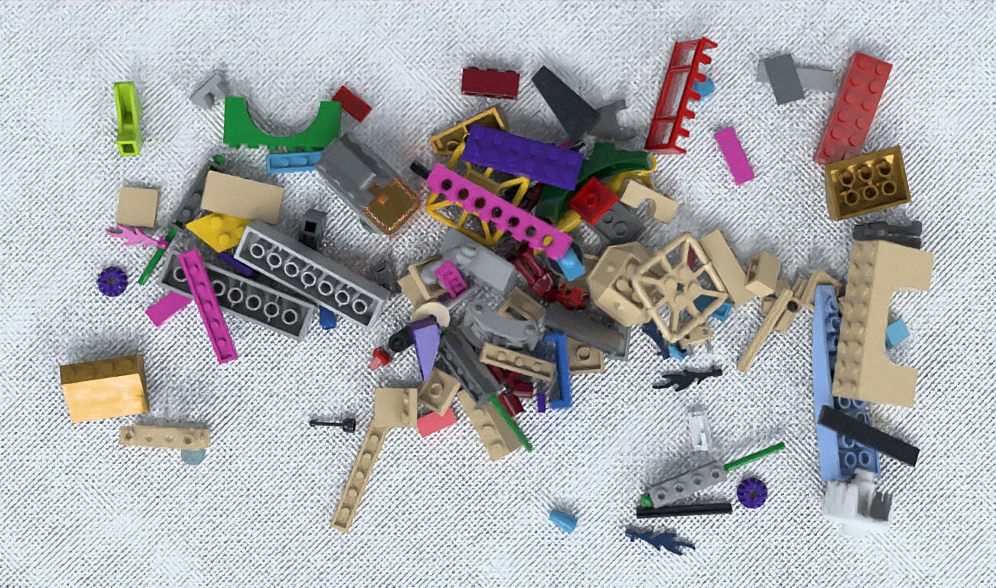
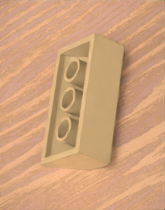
(491, 427)

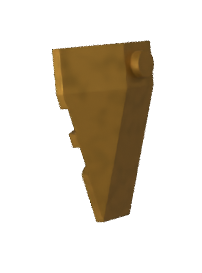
(449, 139)

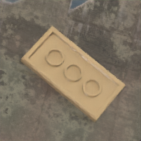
(241, 197)

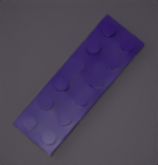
(523, 157)

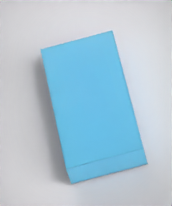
(895, 333)

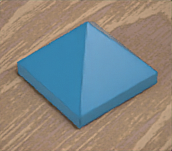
(676, 351)

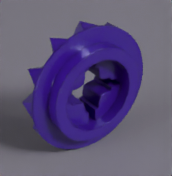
(118, 287)
(744, 497)

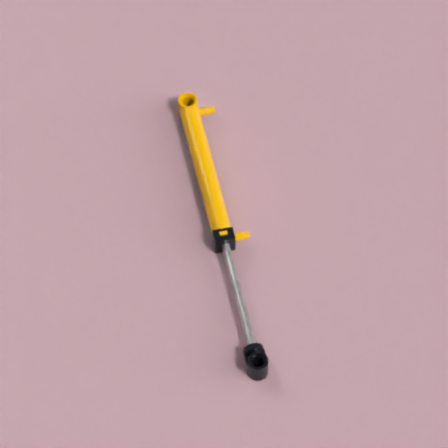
(568, 222)

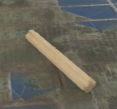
(764, 329)

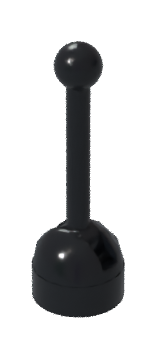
(348, 424)

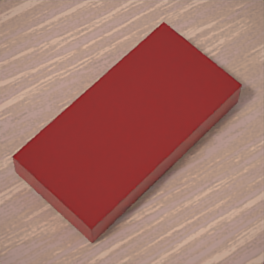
(352, 104)

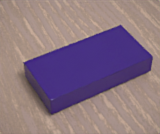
(238, 265)

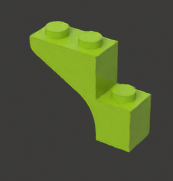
(129, 114)

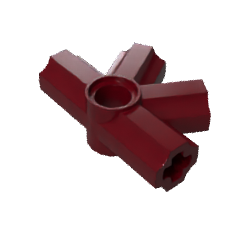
(514, 389)

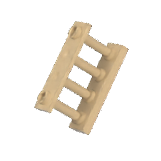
(164, 437)

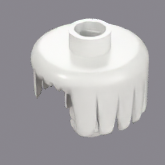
(855, 507)

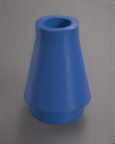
(327, 318)

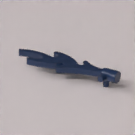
(651, 332)
(661, 539)

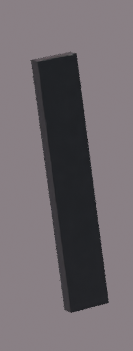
(868, 436)

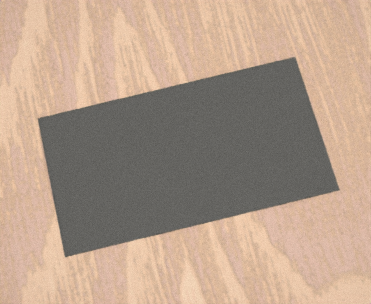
(784, 79)

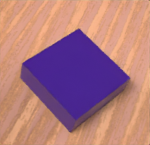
(541, 402)

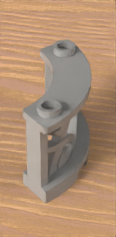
(481, 319)

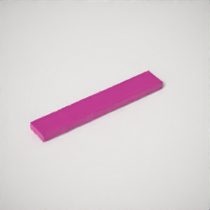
(208, 306)

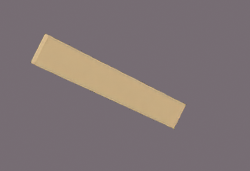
(359, 477)

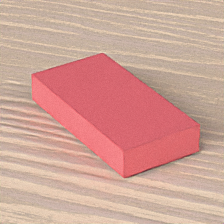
(434, 422)

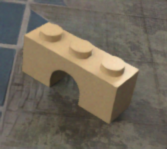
(661, 206)

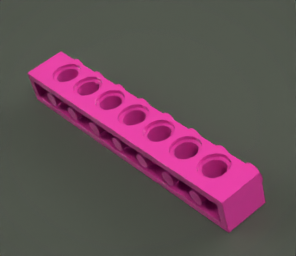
(441, 175)

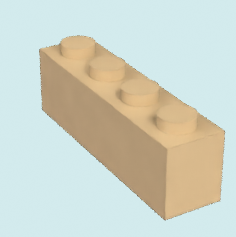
(726, 267)

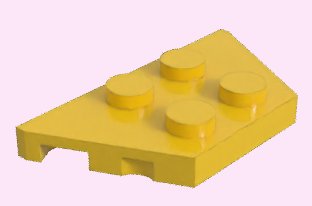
(219, 230)

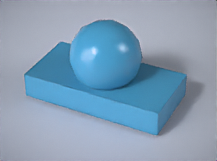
(571, 265)

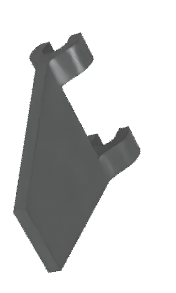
(608, 125)

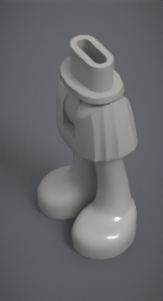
(459, 256)

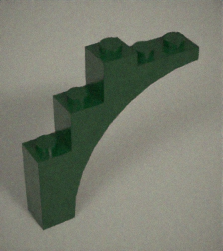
(603, 163)

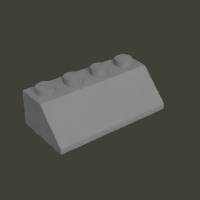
(486, 267)

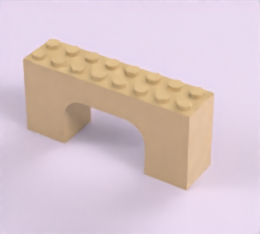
(861, 361)

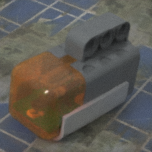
(369, 186)

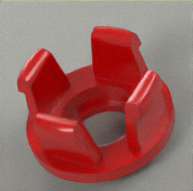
(572, 299)

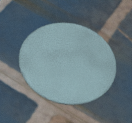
(193, 457)

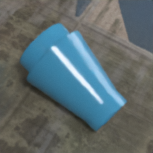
(565, 521)

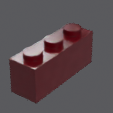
(490, 83)

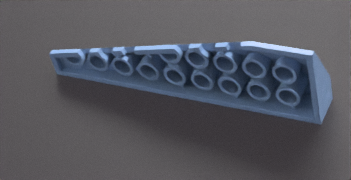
(837, 453)

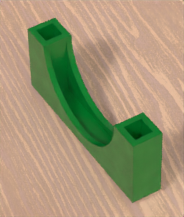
(241, 129)

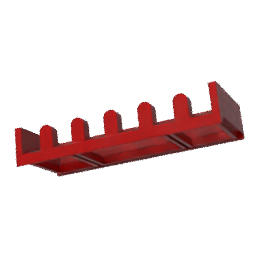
(675, 96)

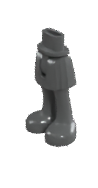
(880, 229)

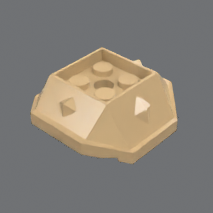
(610, 286)

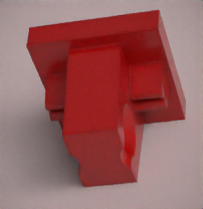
(381, 357)

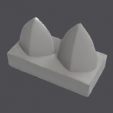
(215, 86)

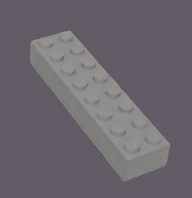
(312, 274)
(245, 298)

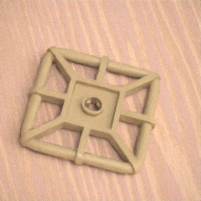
(667, 287)

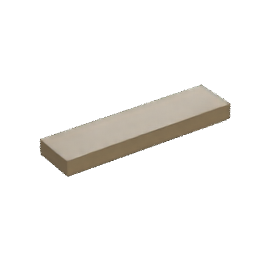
(517, 362)

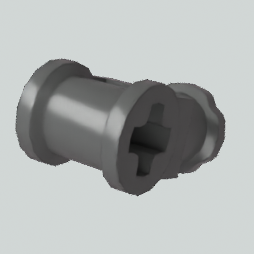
(384, 275)

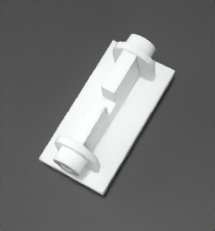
(700, 430)

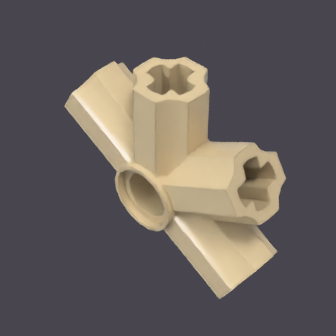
(787, 316)

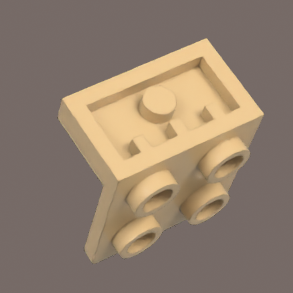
(395, 407)

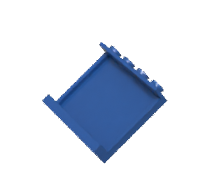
(563, 371)

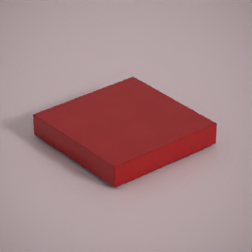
(593, 201)

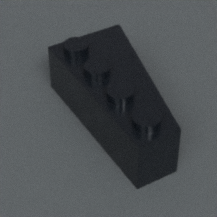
(568, 107)

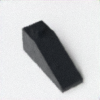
(312, 228)

